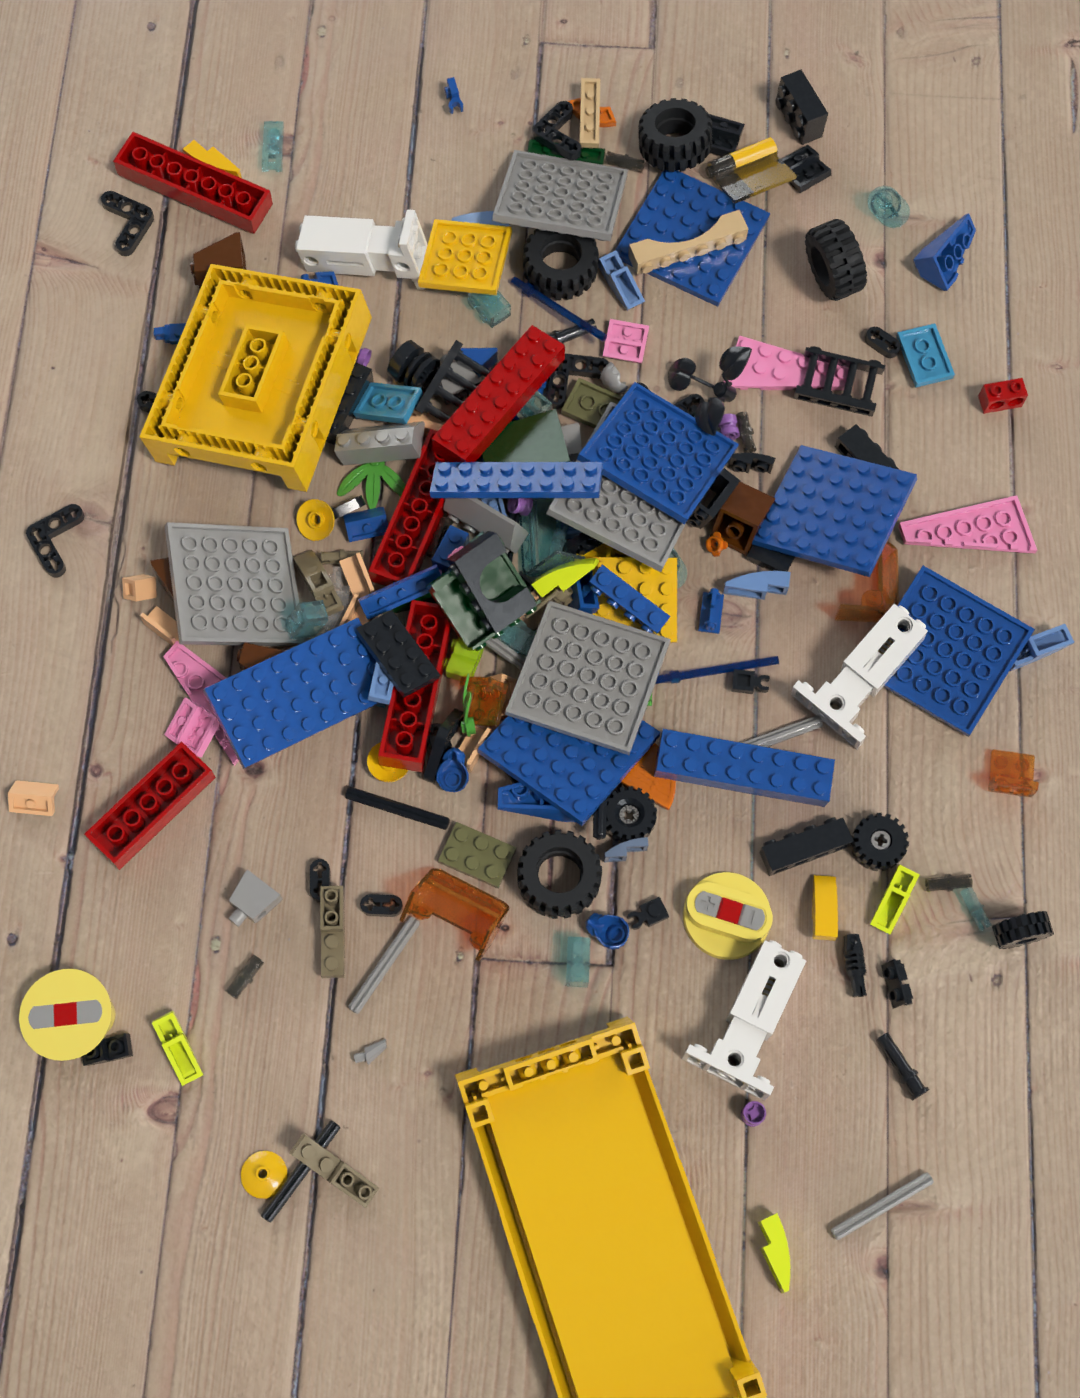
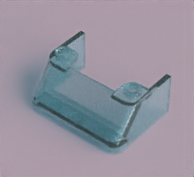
(537, 543)

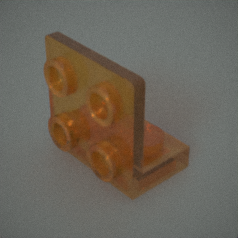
(487, 699)
(1012, 773)

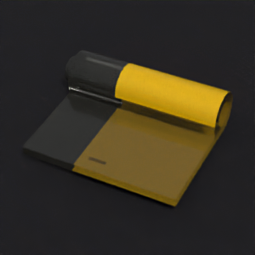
(749, 171)

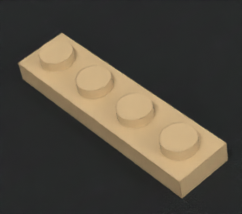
(590, 113)

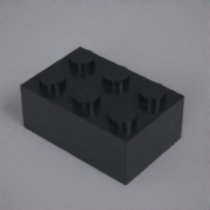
(801, 107)

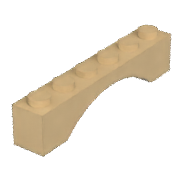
(653, 254)

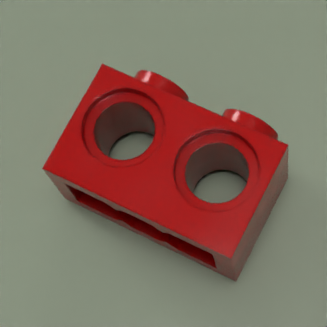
(1002, 395)

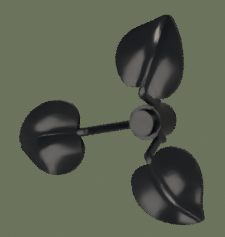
(710, 413)

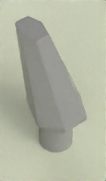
(371, 1052)

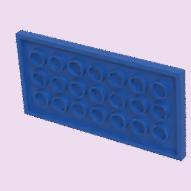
(294, 694)

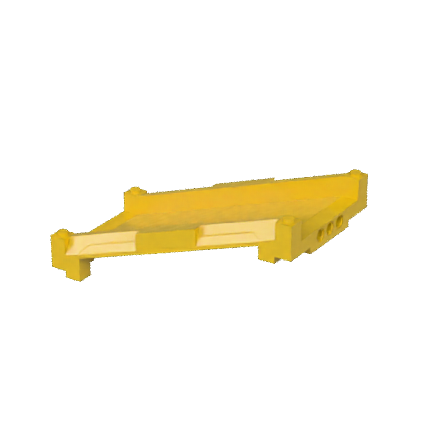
(605, 1224)

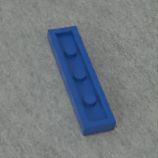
(398, 592)

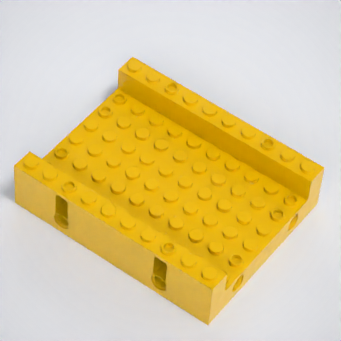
(258, 374)

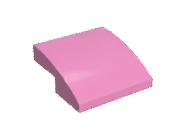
(626, 341)
(193, 727)

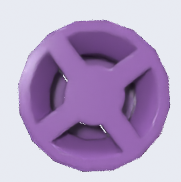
(520, 505)

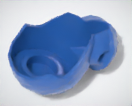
(452, 773)
(608, 930)

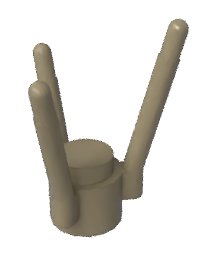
(556, 594)

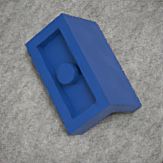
(366, 524)

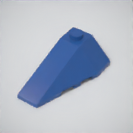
(943, 255)
(522, 800)

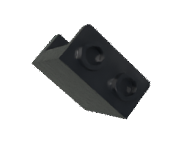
(723, 487)

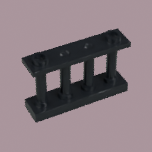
(445, 371)
(826, 396)

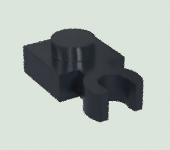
(745, 682)
(651, 913)

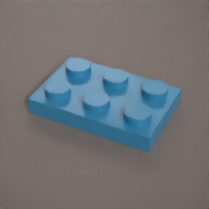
(925, 355)
(388, 403)

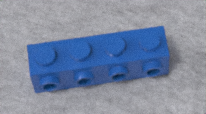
(629, 600)

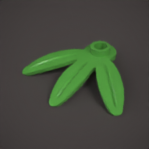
(373, 472)
(468, 723)

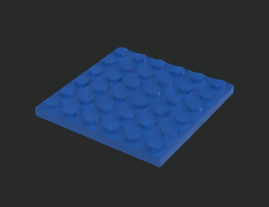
(685, 209)
(658, 452)
(835, 510)
(962, 655)
(562, 768)

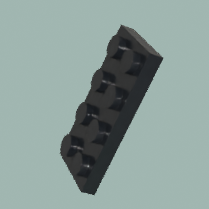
(397, 653)

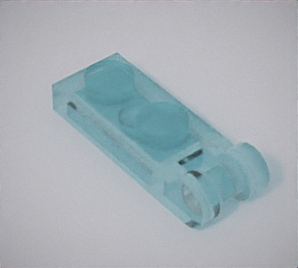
(273, 146)

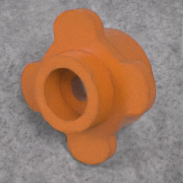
(711, 544)

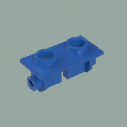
(711, 611)

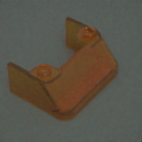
(876, 602)
(459, 905)

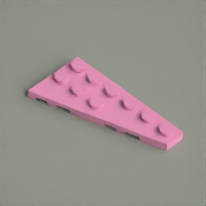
(781, 369)
(984, 526)
(195, 676)

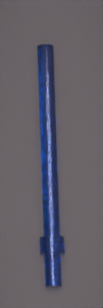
(529, 290)
(675, 676)

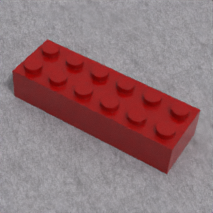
(150, 805)

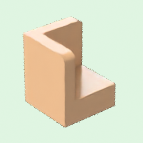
(139, 587)

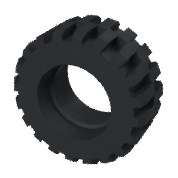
(675, 117)
(836, 259)
(558, 282)
(566, 846)

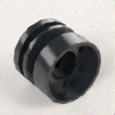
(413, 365)

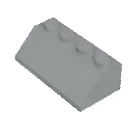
(380, 443)
(484, 518)

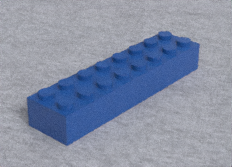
(744, 768)

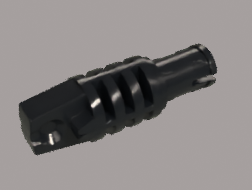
(855, 964)

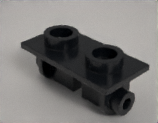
(894, 974)

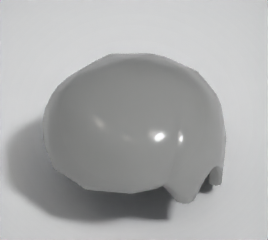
(611, 379)

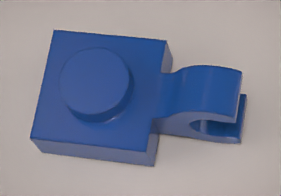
(452, 92)

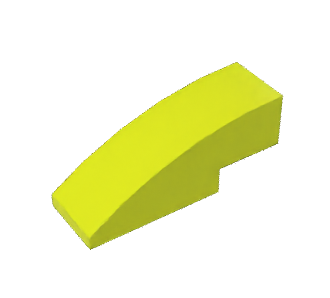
(563, 575)
(894, 899)
(177, 1048)
(776, 1251)

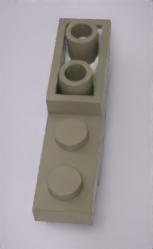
(318, 581)
(332, 931)
(334, 1170)

